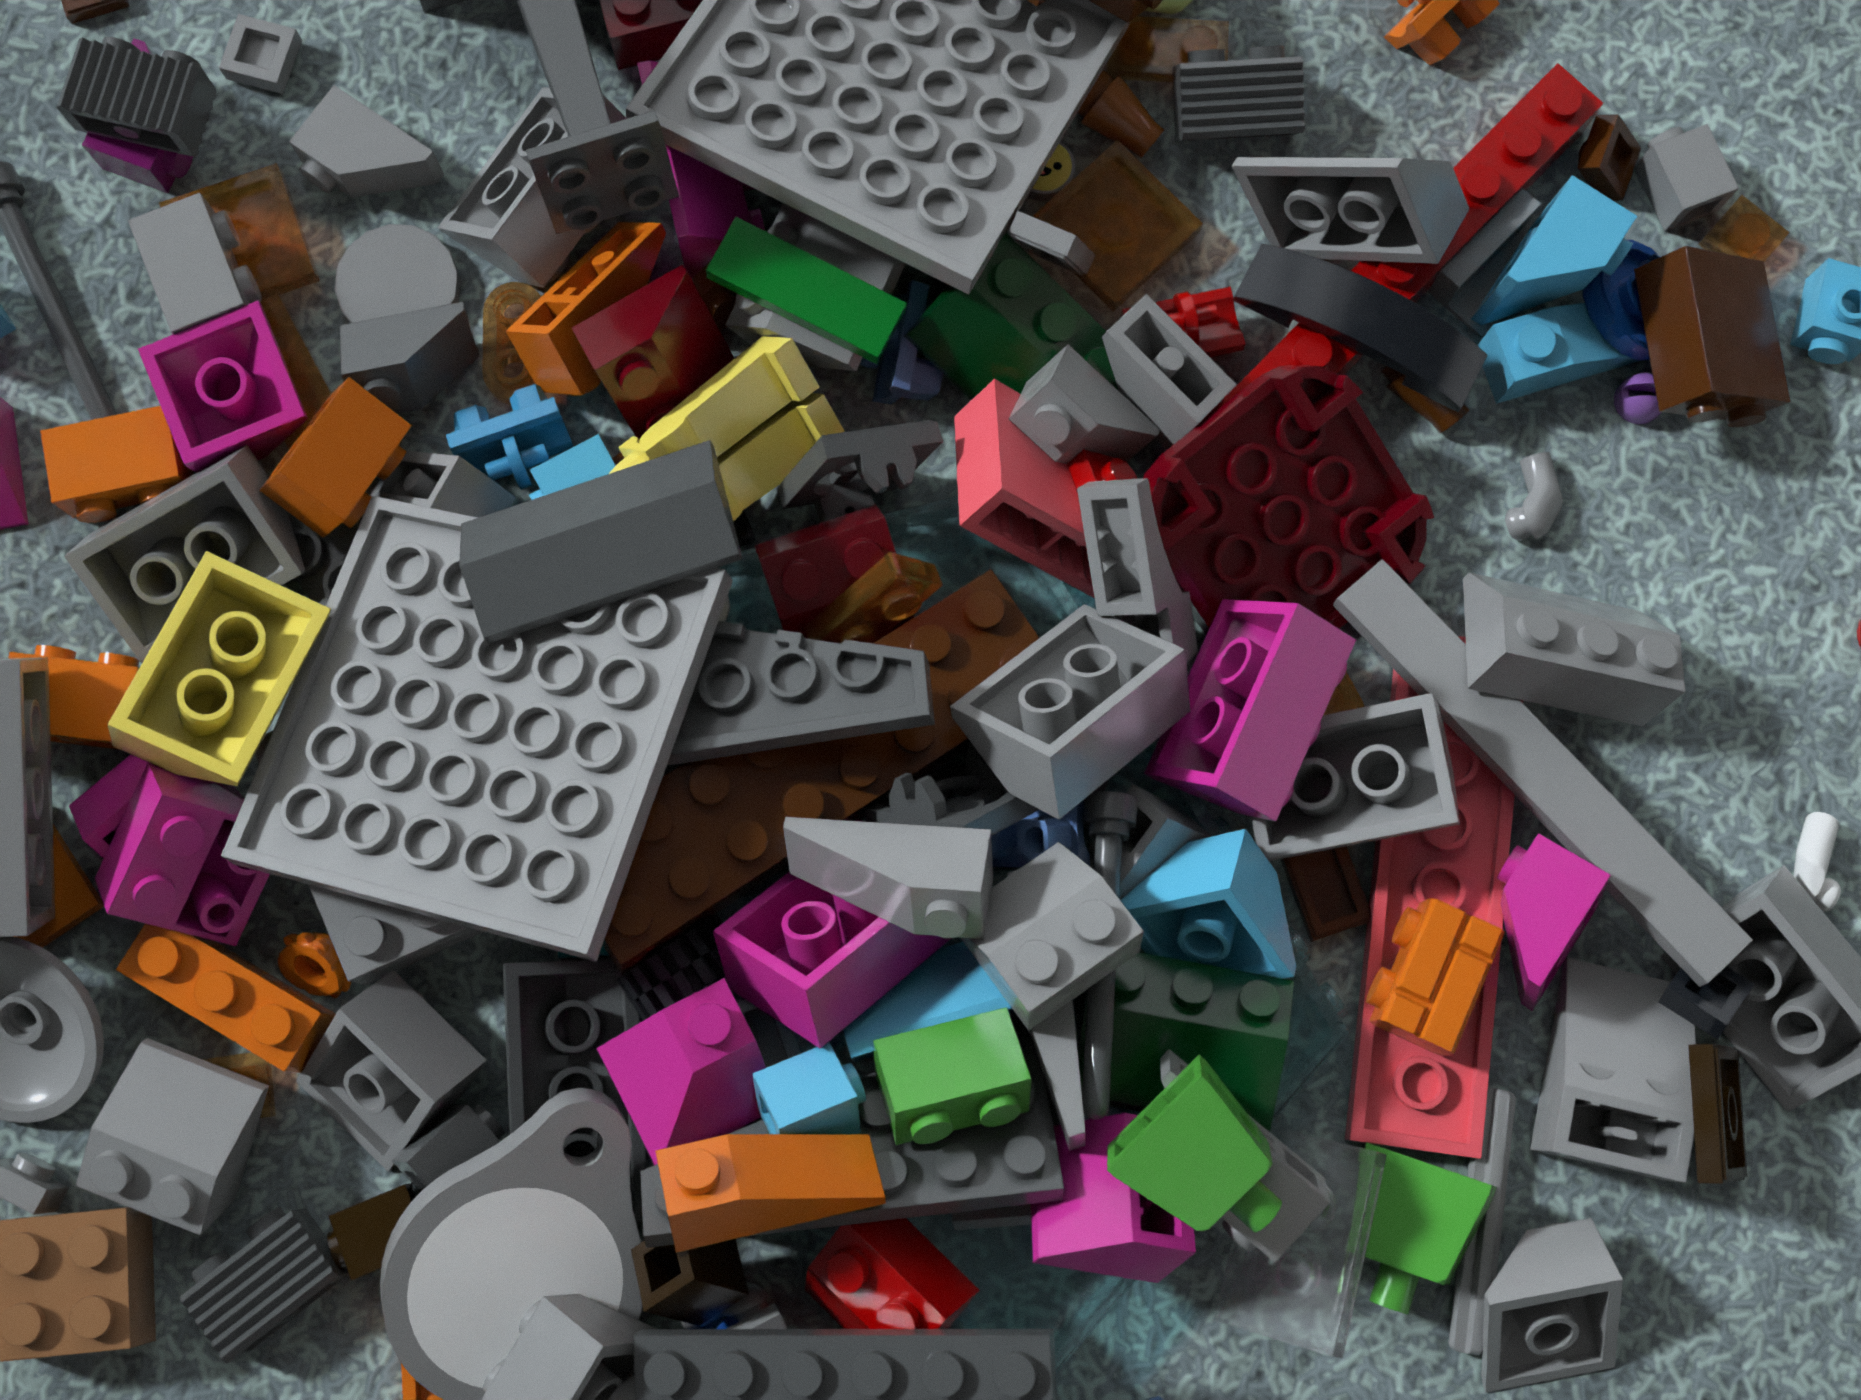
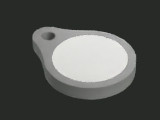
(505, 1235)

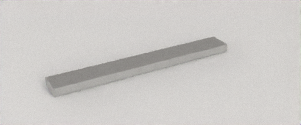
(1545, 776)

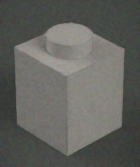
(1685, 176)

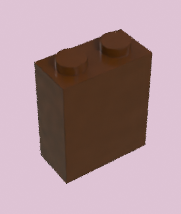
(1712, 336)

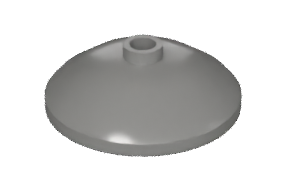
(49, 1056)

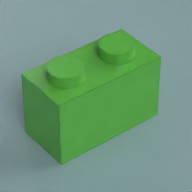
(952, 1077)

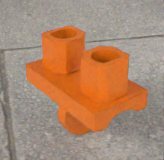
(1428, 30)

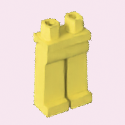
(756, 416)

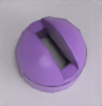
(1638, 407)

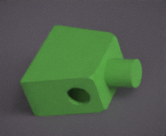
(1197, 1154)
(1421, 1226)

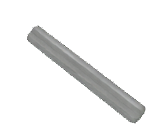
(1481, 1259)

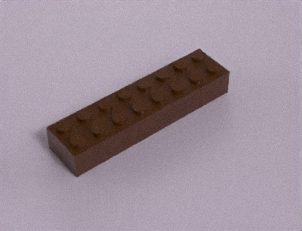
(723, 818)

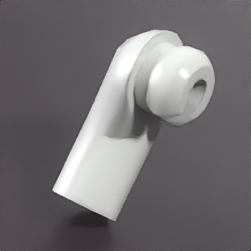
(1813, 859)

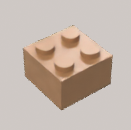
(76, 1283)

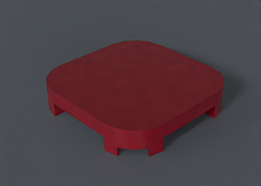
(1285, 498)

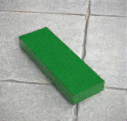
(806, 290)

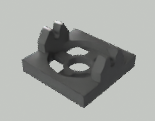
(860, 465)
(925, 802)

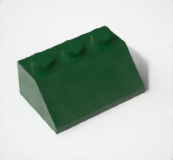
(1006, 326)
(1194, 1009)

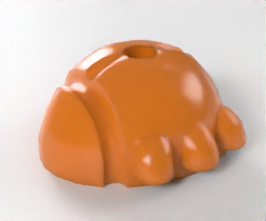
(313, 964)

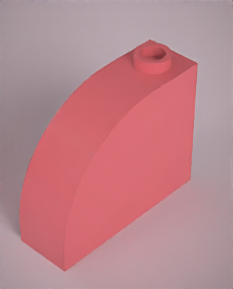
(1017, 491)

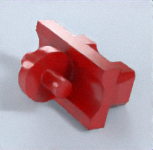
(1207, 319)

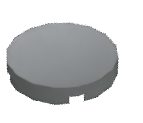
(395, 273)

